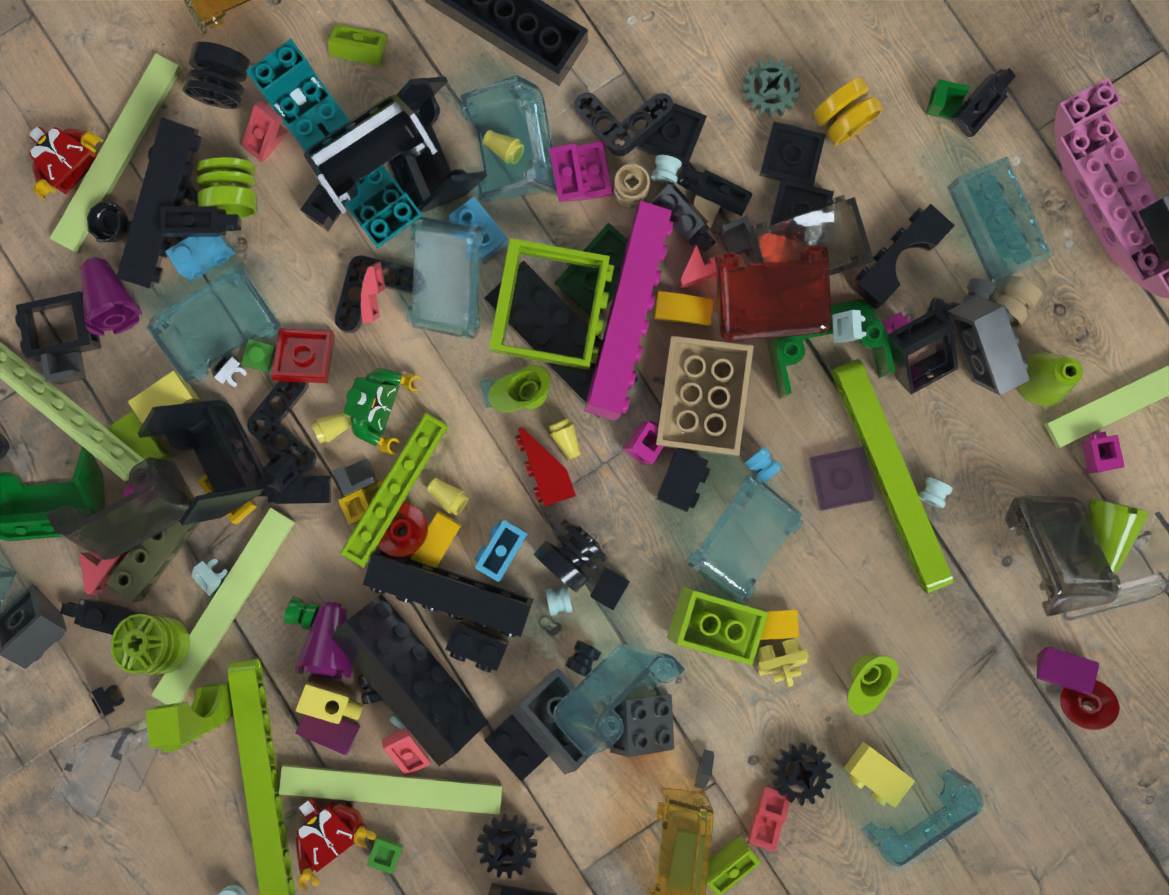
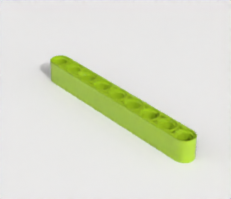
(892, 476)
(260, 778)

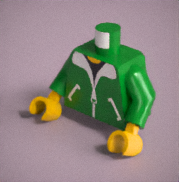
(371, 403)

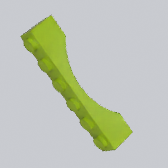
(179, 723)

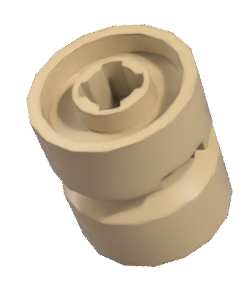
(631, 185)
(1018, 298)

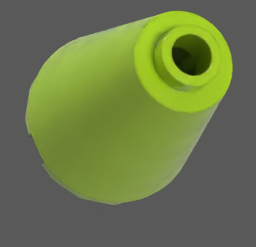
(1050, 378)
(1116, 529)

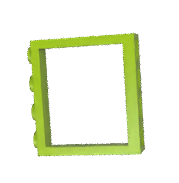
(515, 250)

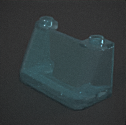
(518, 111)
(446, 276)
(213, 322)
(745, 539)
(588, 710)
(960, 812)

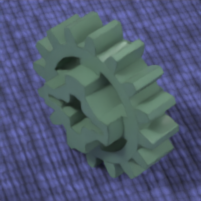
(765, 77)

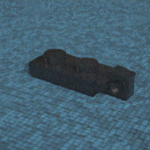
(983, 102)
(715, 189)
(686, 217)
(197, 221)
(302, 491)
(97, 614)

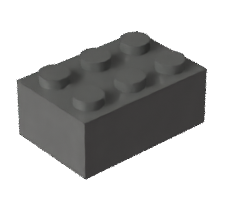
(989, 345)
(536, 716)

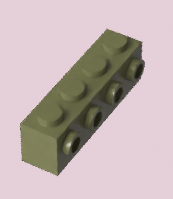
(148, 561)

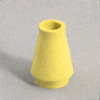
(504, 146)
(330, 427)
(565, 437)
(449, 497)

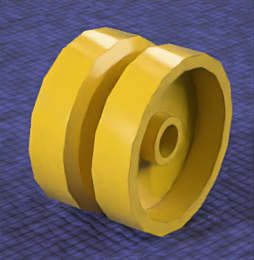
(848, 111)

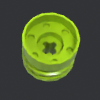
(227, 185)
(149, 644)

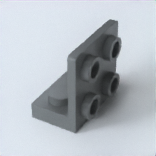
(646, 725)

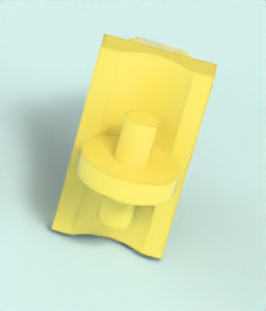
(793, 657)

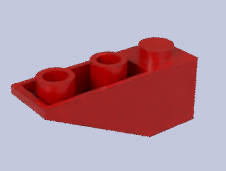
(550, 475)

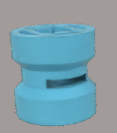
(763, 464)

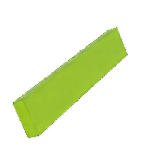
(394, 490)

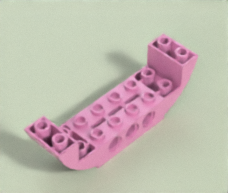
(1109, 183)

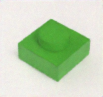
(259, 356)
(385, 855)

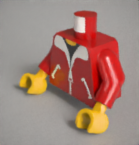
(61, 158)
(326, 836)

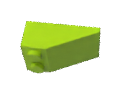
(717, 625)

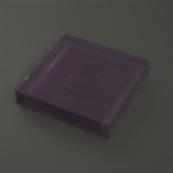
(841, 478)

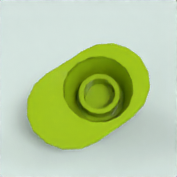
(520, 389)
(871, 681)

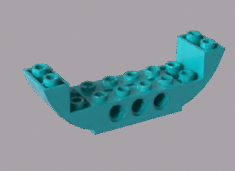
(313, 114)

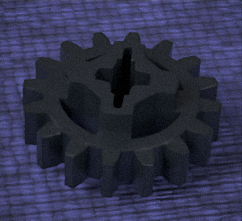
(790, 777)
(501, 837)

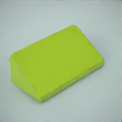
(357, 45)
(731, 865)

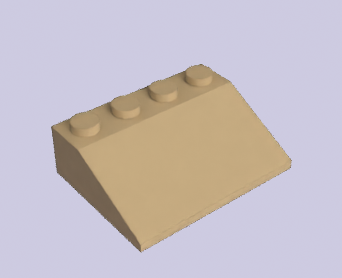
(705, 396)

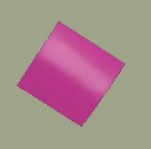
(580, 172)

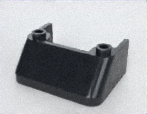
(365, 146)
(428, 175)
(222, 449)

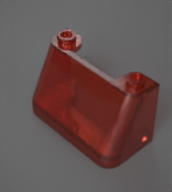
(773, 296)

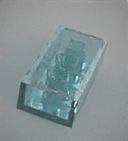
(999, 220)

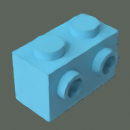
(494, 239)
(198, 254)
(501, 551)

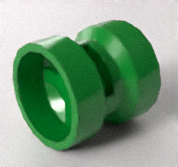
(300, 613)

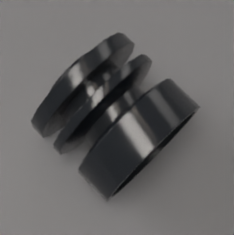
(216, 75)
(570, 555)

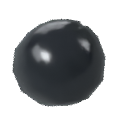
(107, 222)

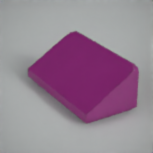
(1067, 670)
(328, 734)

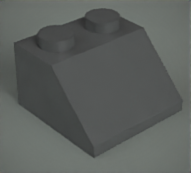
(29, 627)

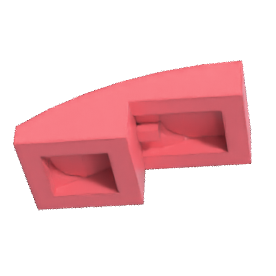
(372, 285)
(768, 819)

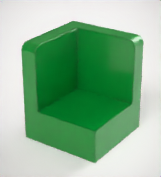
(946, 99)

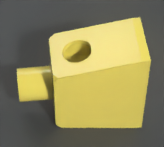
(316, 700)

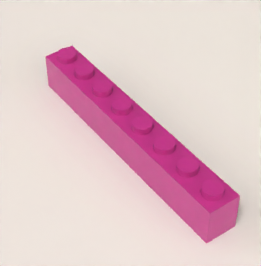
(628, 312)

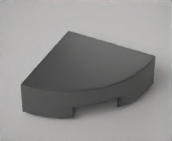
(704, 769)

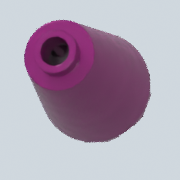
(106, 299)
(320, 652)

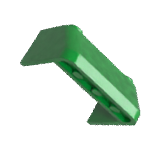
(791, 349)
(25, 507)

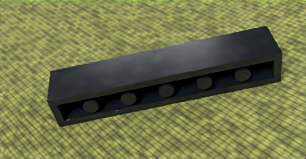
(160, 188)
(448, 592)

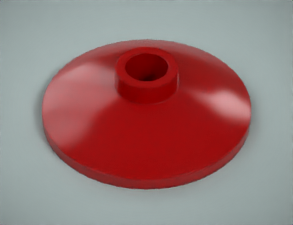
(416, 523)
(1102, 702)

